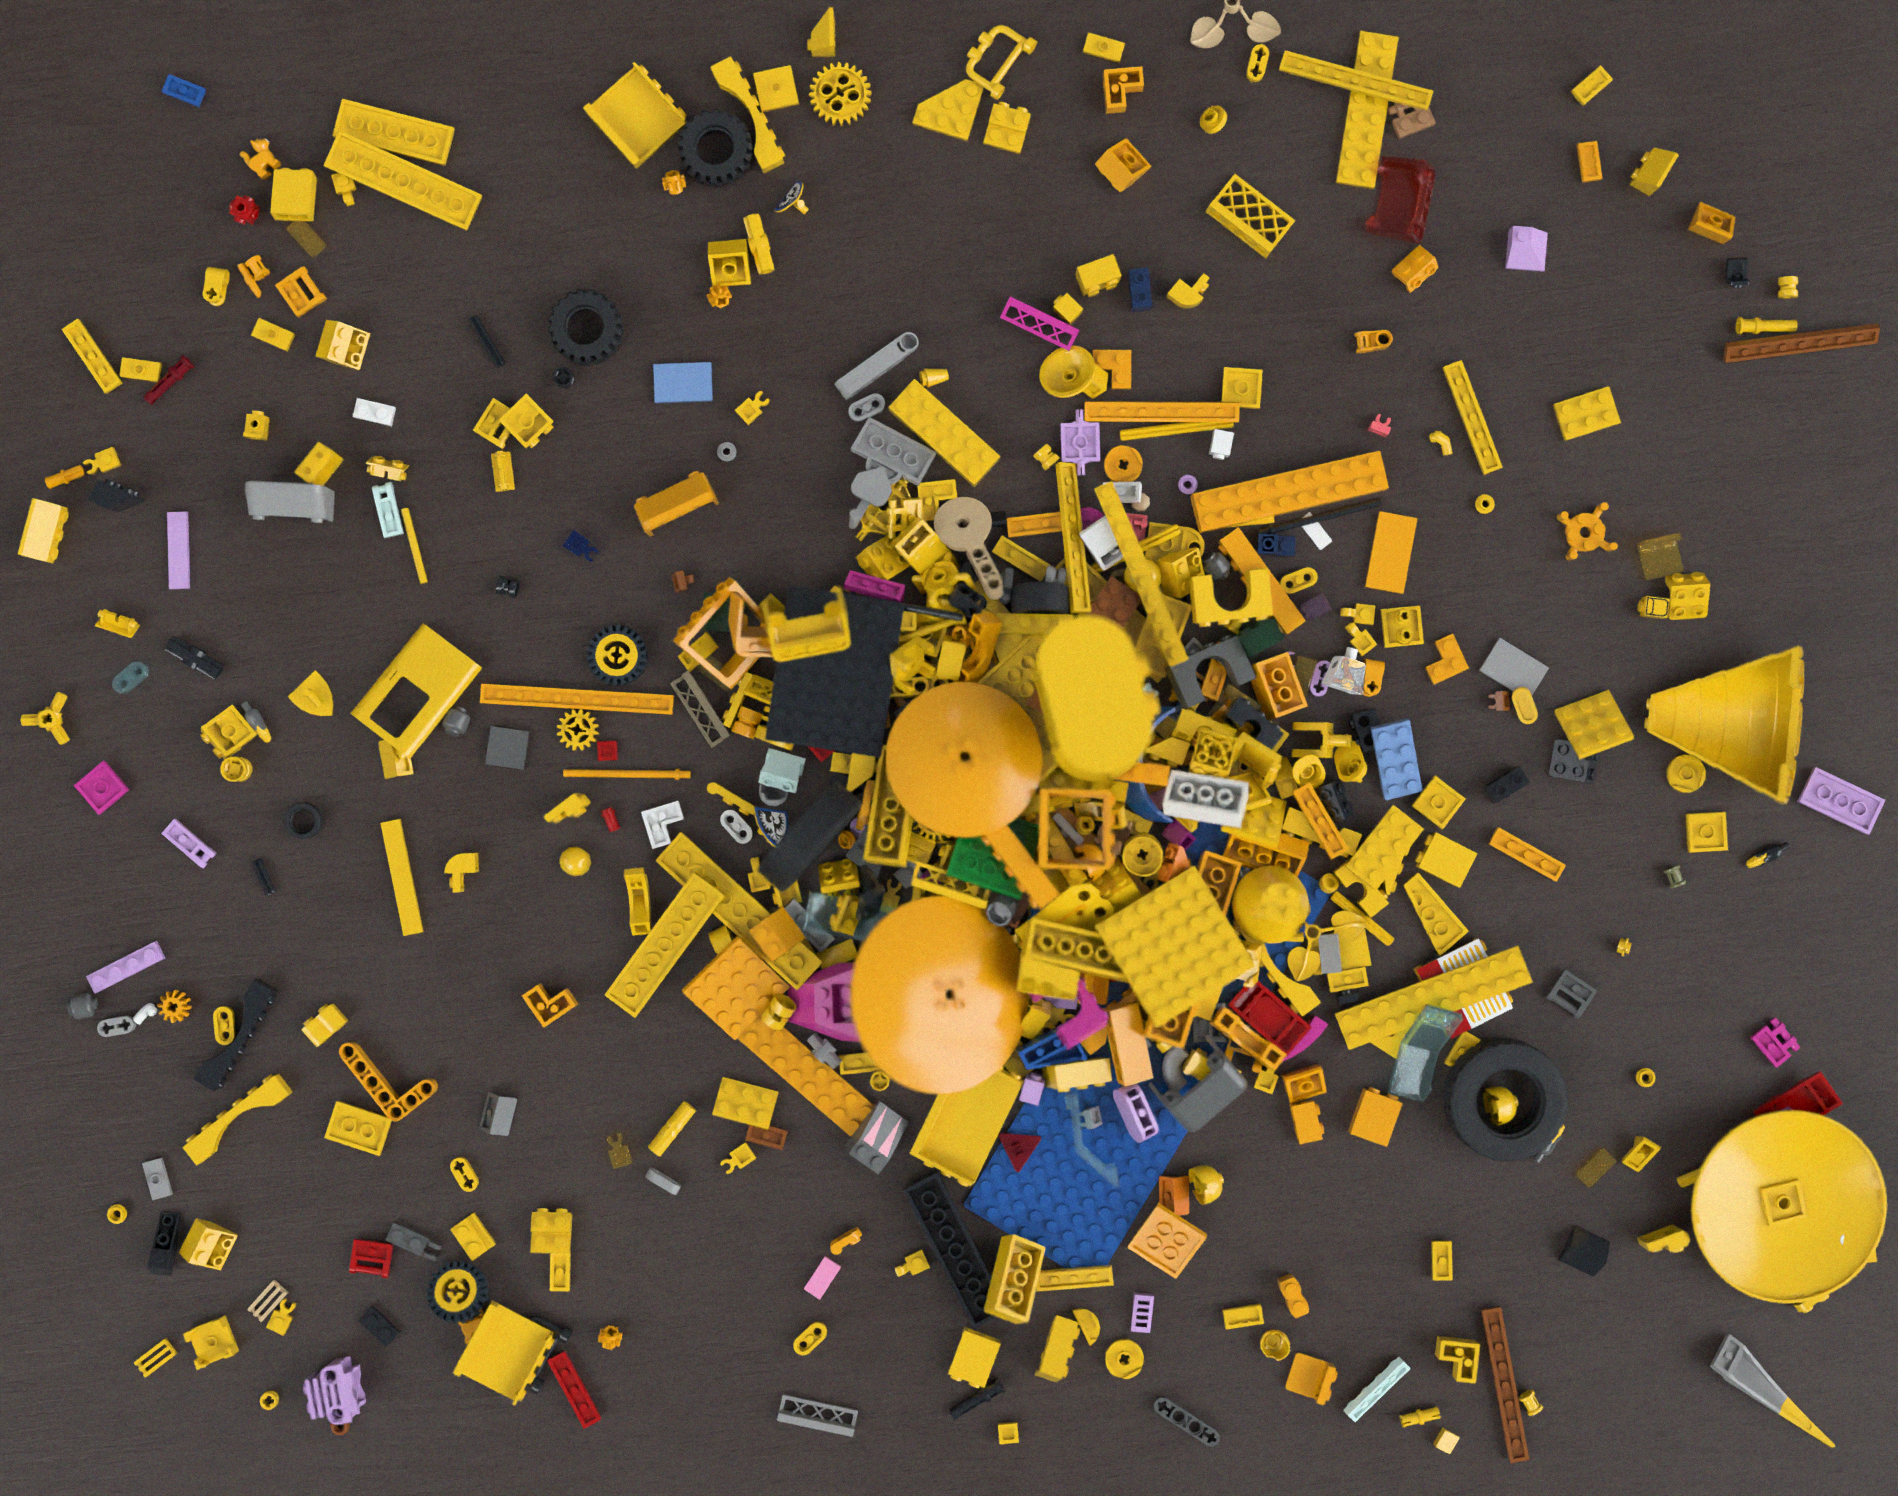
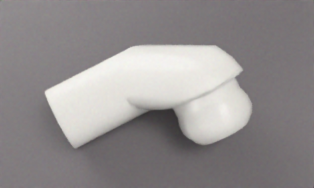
(148, 1009)

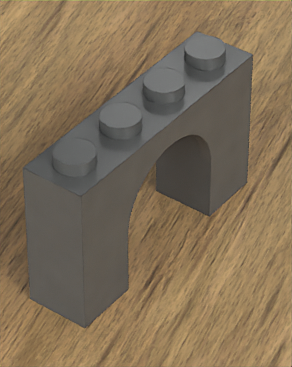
(1228, 653)

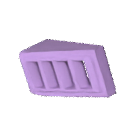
(1142, 1297)

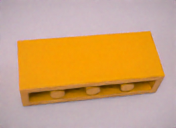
(1128, 1044)

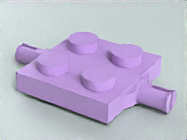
(1080, 442)

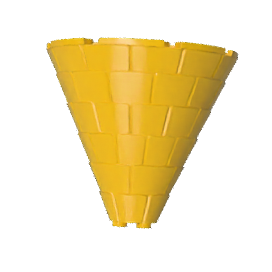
(1739, 720)

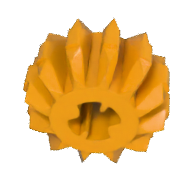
(177, 1013)

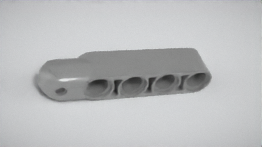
(877, 365)

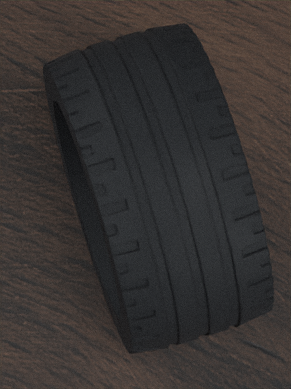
(1040, 598)

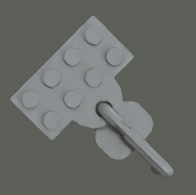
(888, 459)

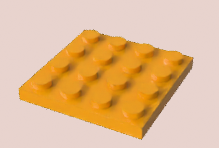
(735, 988)

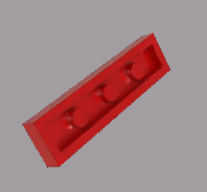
(574, 1389)

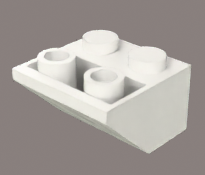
(1101, 543)

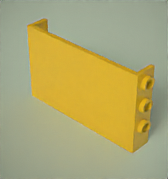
(965, 1126)

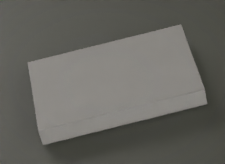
(1513, 667)

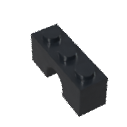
(1240, 712)

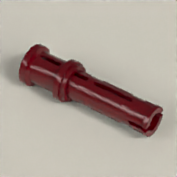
(175, 373)

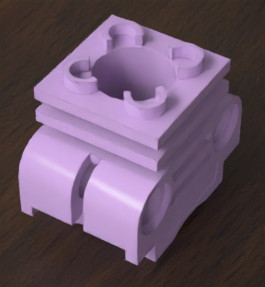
(335, 1393)

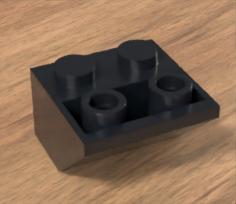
(112, 497)

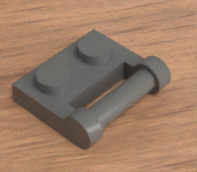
(1573, 987)
(1202, 1028)

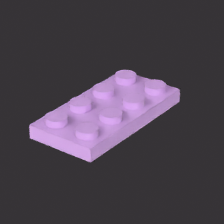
(1841, 800)

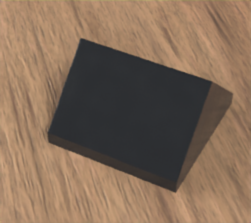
(1585, 1251)

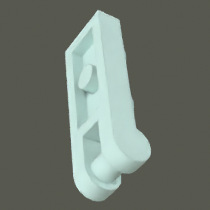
(387, 510)

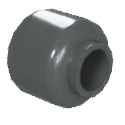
(1216, 565)
(456, 721)
(82, 1006)

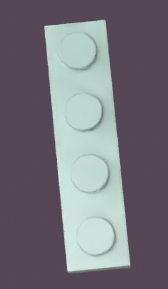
(1373, 1392)

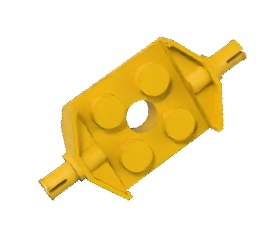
(875, 519)

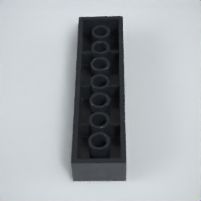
(952, 1244)

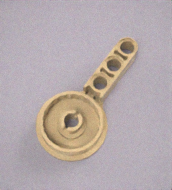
(970, 538)

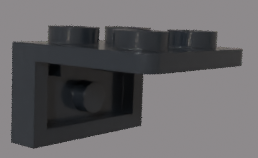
(1568, 766)
(1335, 801)
(871, 895)

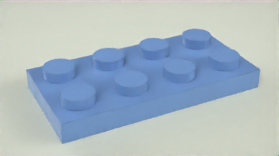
(1396, 759)

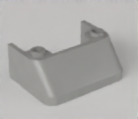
(289, 500)

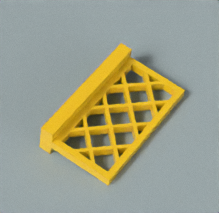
(1239, 227)

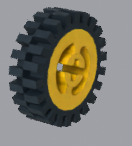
(598, 653)
(461, 1307)

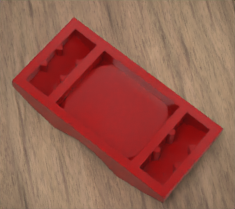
(1270, 1017)
(1809, 1095)

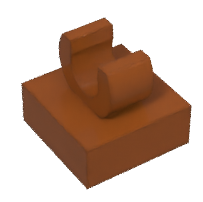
(680, 581)
(1502, 701)

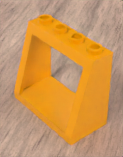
(1108, 821)

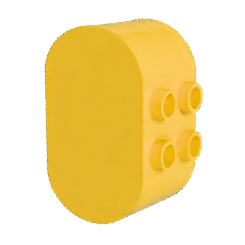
(1094, 698)

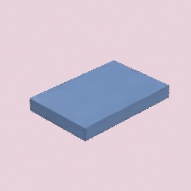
(683, 382)

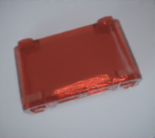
(1403, 199)

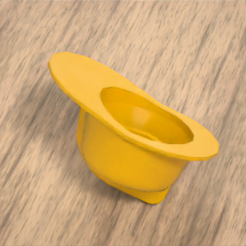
(1350, 763)
(1309, 770)

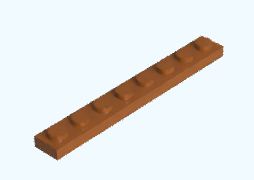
(1801, 343)
(1505, 1384)

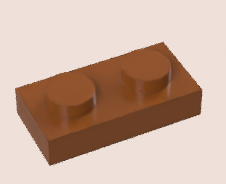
(770, 1138)

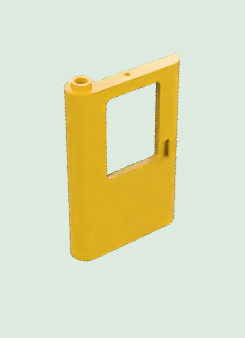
(436, 670)

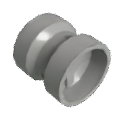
(1051, 574)

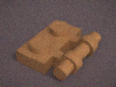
(1412, 122)

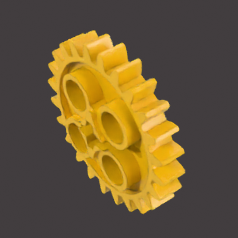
(830, 79)

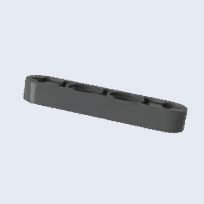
(1185, 1422)

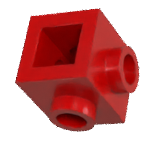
(249, 213)

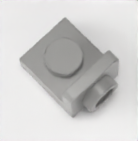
(905, 874)

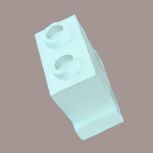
(781, 770)

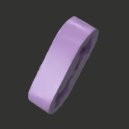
(1316, 677)

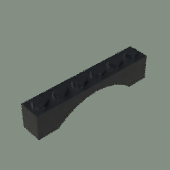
(256, 1001)

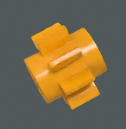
(674, 182)
(719, 295)
(609, 1337)

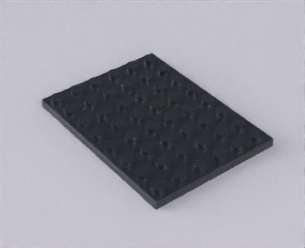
(840, 695)

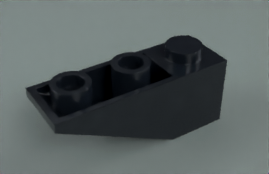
(164, 1244)

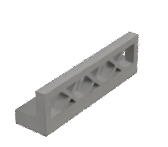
(814, 1422)

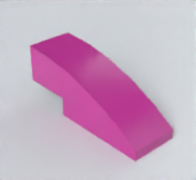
(1318, 1027)

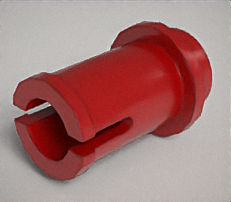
(610, 819)

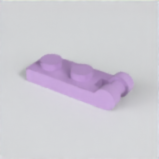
(188, 843)

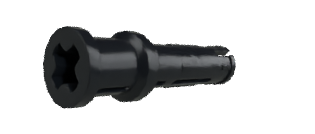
(985, 1394)

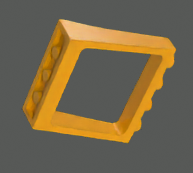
(737, 665)

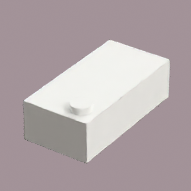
(1205, 798)

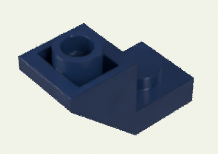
(1276, 545)

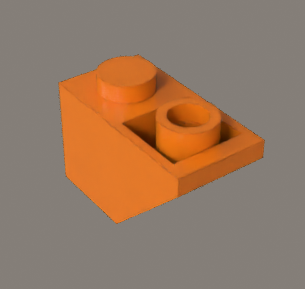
(1174, 863)

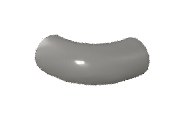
(1172, 1068)

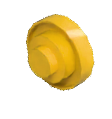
(1213, 119)

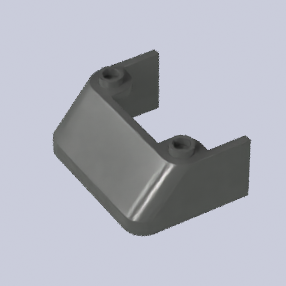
(1208, 1096)

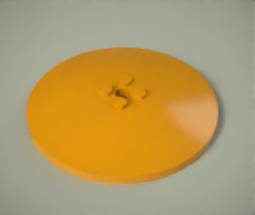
(955, 794)

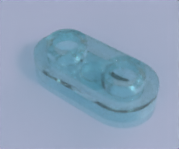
(130, 676)

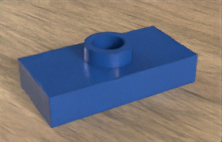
(183, 90)

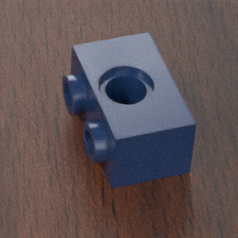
(1139, 289)

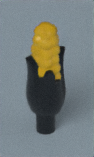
(1767, 855)

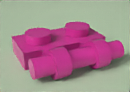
(1770, 1046)

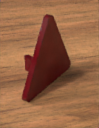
(1019, 1147)

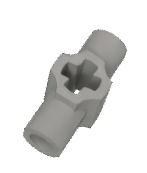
(824, 1050)

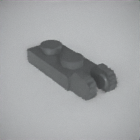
(412, 1241)

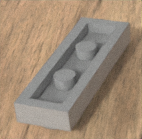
(798, 914)

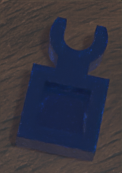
(578, 544)

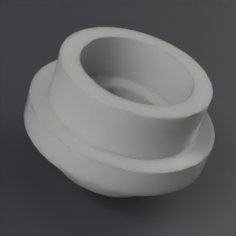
(729, 457)

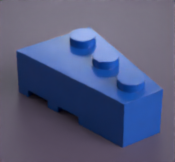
(1048, 1050)

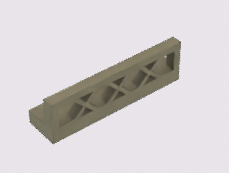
(704, 702)

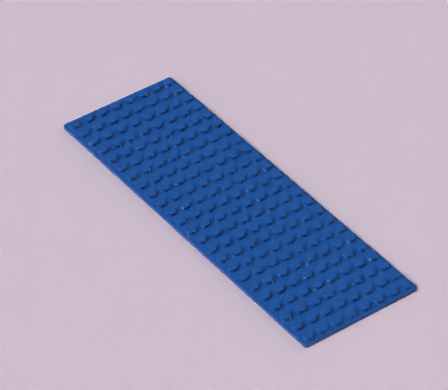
(1057, 1193)

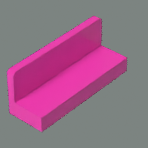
(874, 586)

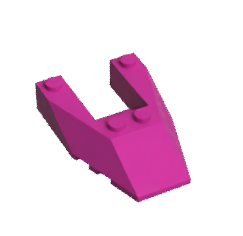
(825, 1003)

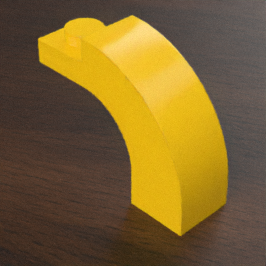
(1095, 810)
(639, 901)

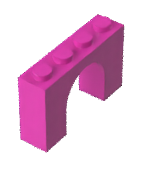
(1086, 1023)

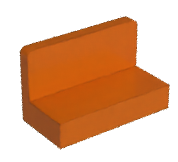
(1174, 1193)

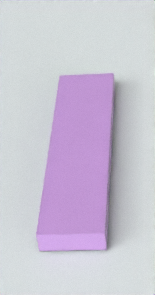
(178, 550)

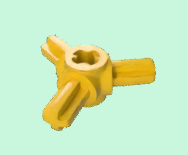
(41, 718)

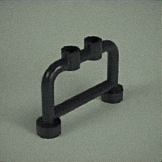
(559, 1335)

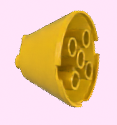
(1270, 904)

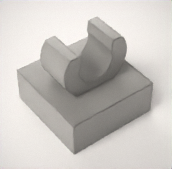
(1092, 1117)

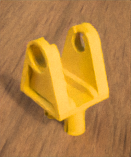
(1330, 740)

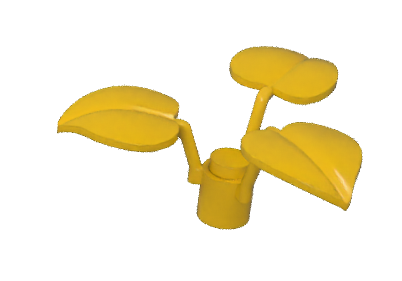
(1304, 962)

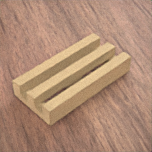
(256, 1313)

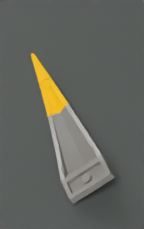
(1744, 1372)

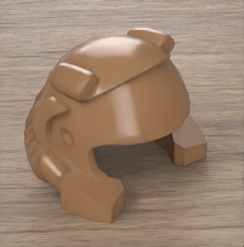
(1121, 837)

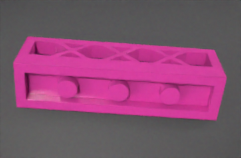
(1038, 315)

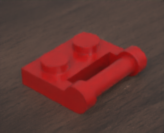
(373, 1252)

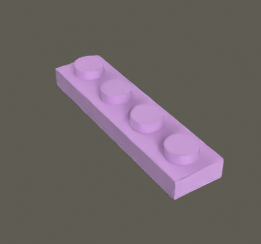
(125, 967)

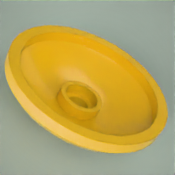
(1063, 365)

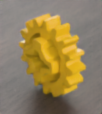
(577, 738)

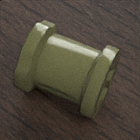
(1674, 876)

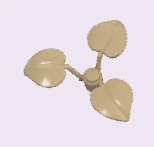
(1209, 34)

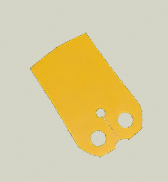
(1067, 902)

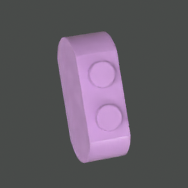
(1135, 1112)

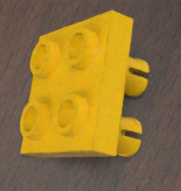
(1402, 626)
(838, 876)

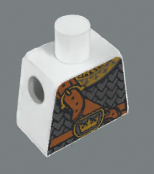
(1346, 673)

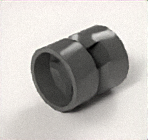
(1002, 910)

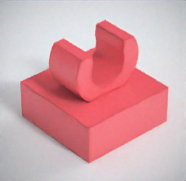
(1380, 428)

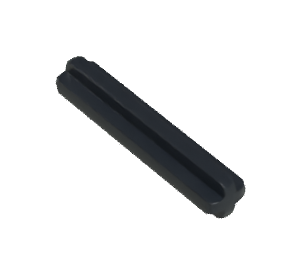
(486, 341)

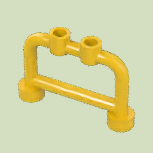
(986, 40)

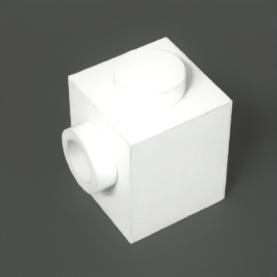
(1221, 444)

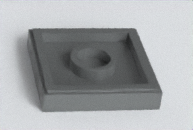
(507, 747)

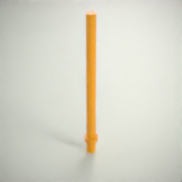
(677, 774)

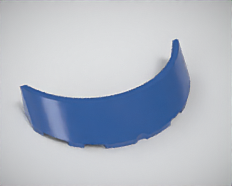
(1137, 796)

